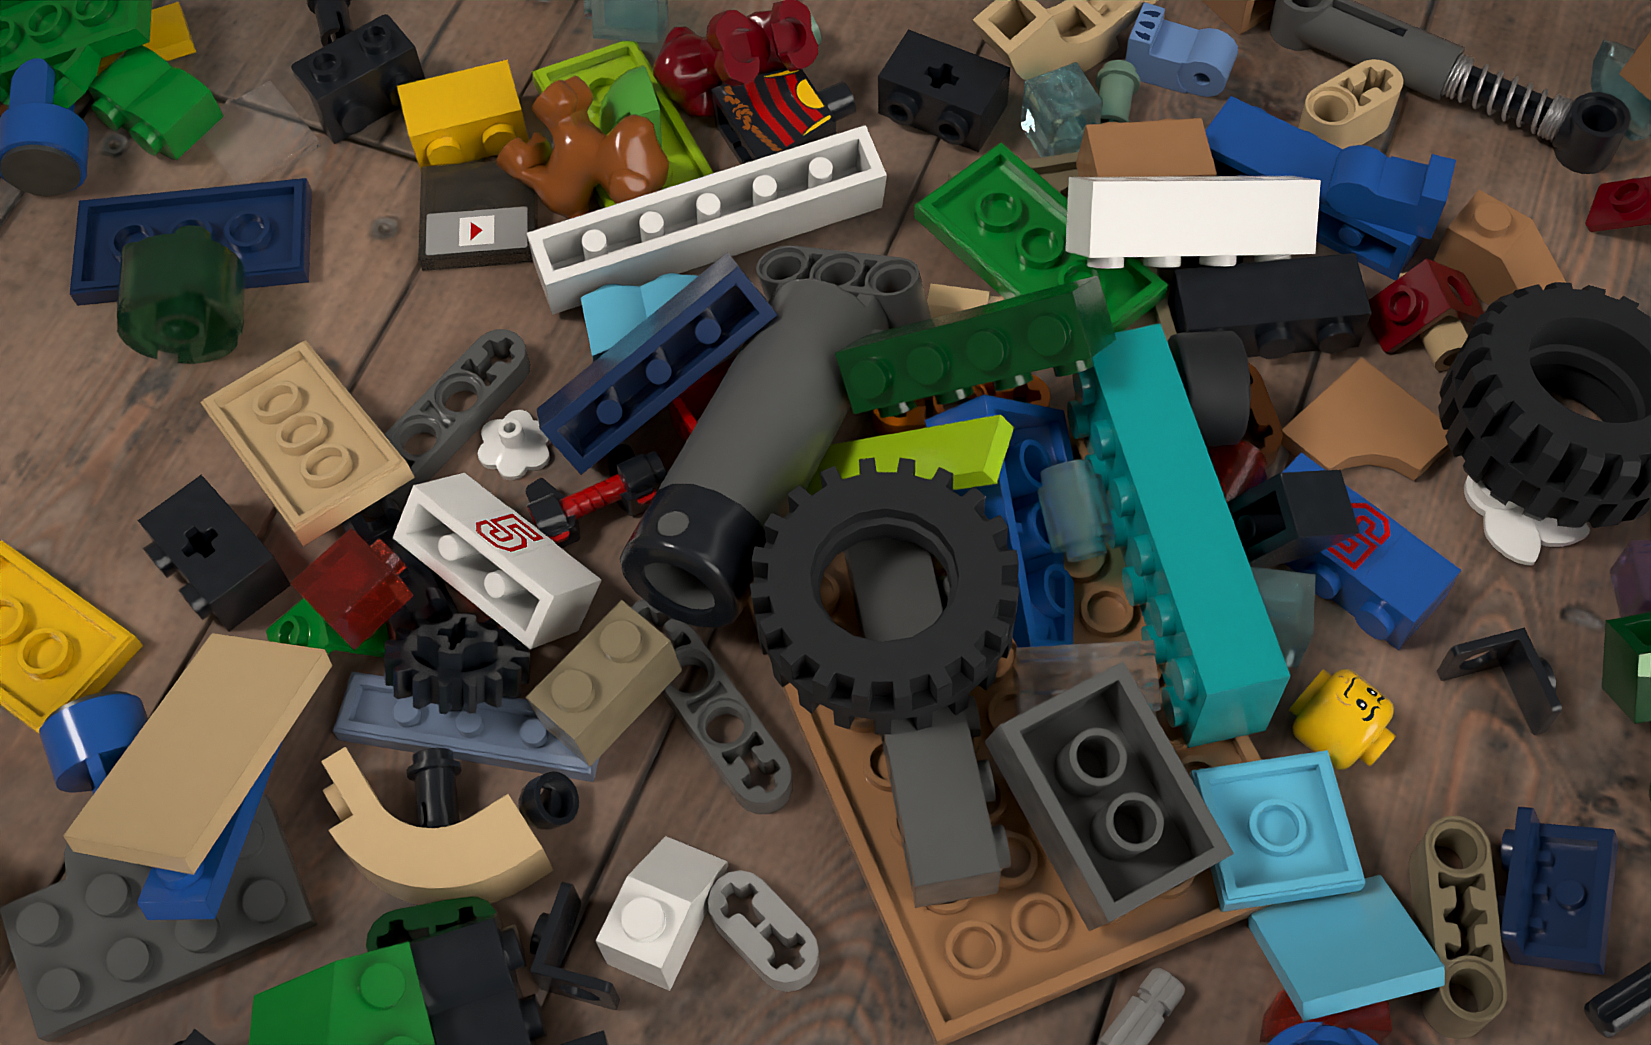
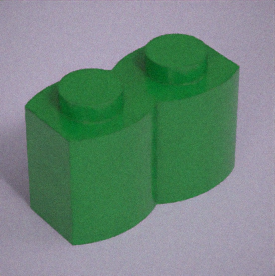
(154, 102)

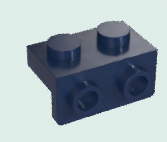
(1557, 893)

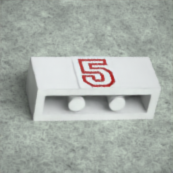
(496, 559)

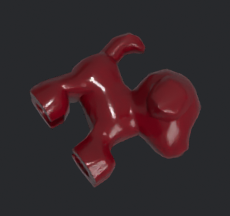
(733, 53)

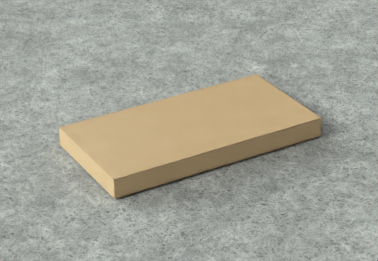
(306, 442)
(199, 753)

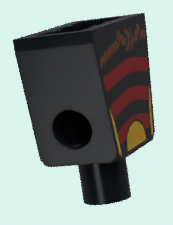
(778, 113)

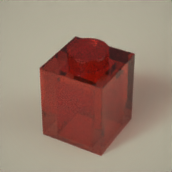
(354, 586)

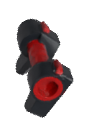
(630, 484)

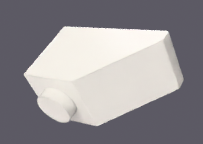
(660, 912)

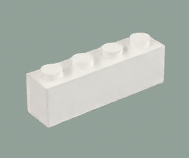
(1191, 217)

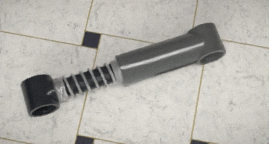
(1581, 130)

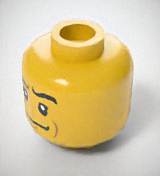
(1343, 717)

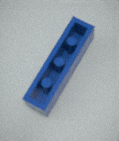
(1254, 143)

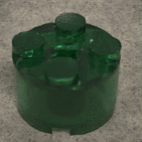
(181, 296)

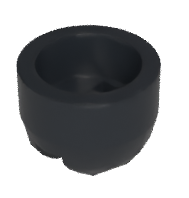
(555, 804)

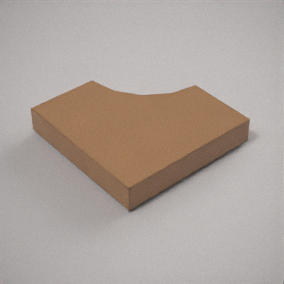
(1367, 422)

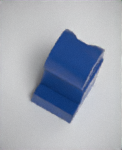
(1390, 190)

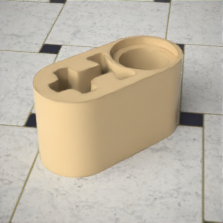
(1353, 104)

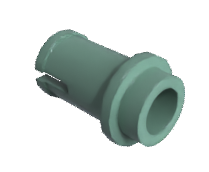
(1117, 86)

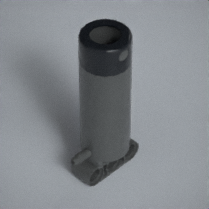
(764, 429)

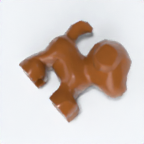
(624, 161)

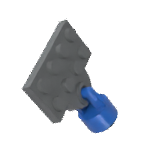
(85, 939)

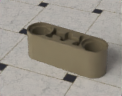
(1480, 954)

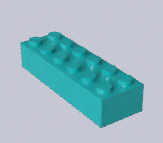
(1178, 542)

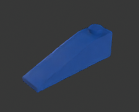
(1037, 443)

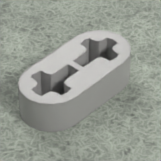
(775, 919)

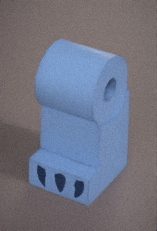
(1180, 55)

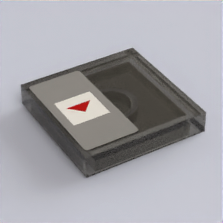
(474, 217)

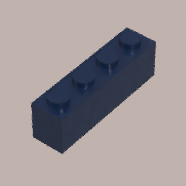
(654, 363)

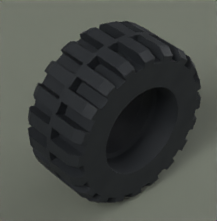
(1528, 441)

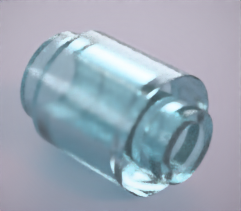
(1076, 510)

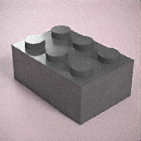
(1107, 796)

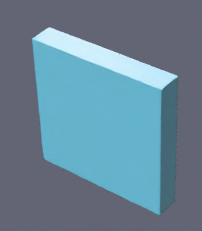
(1283, 830)
(1346, 950)

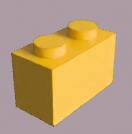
(462, 114)

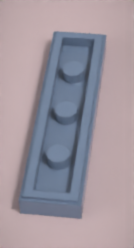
(491, 736)

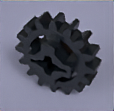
(456, 663)

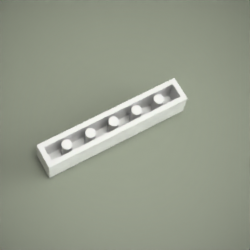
(709, 217)

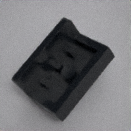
(358, 76)

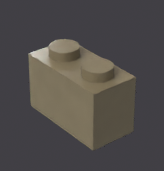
(605, 683)

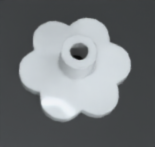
(514, 445)

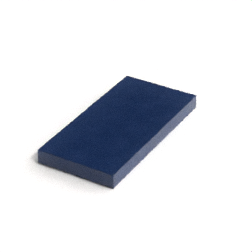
(257, 221)

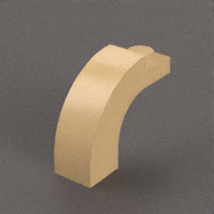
(1046, 39)
(479, 857)

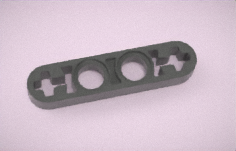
(451, 427)
(719, 698)

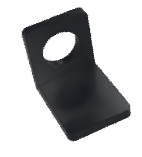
(1525, 671)
(549, 947)

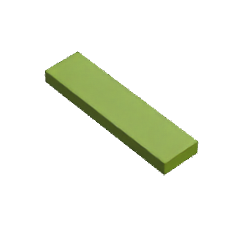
(967, 448)

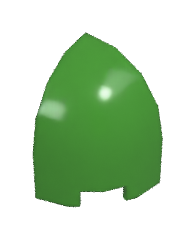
(627, 96)

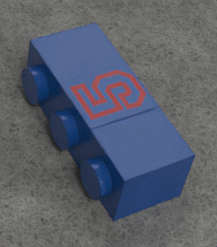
(1379, 574)

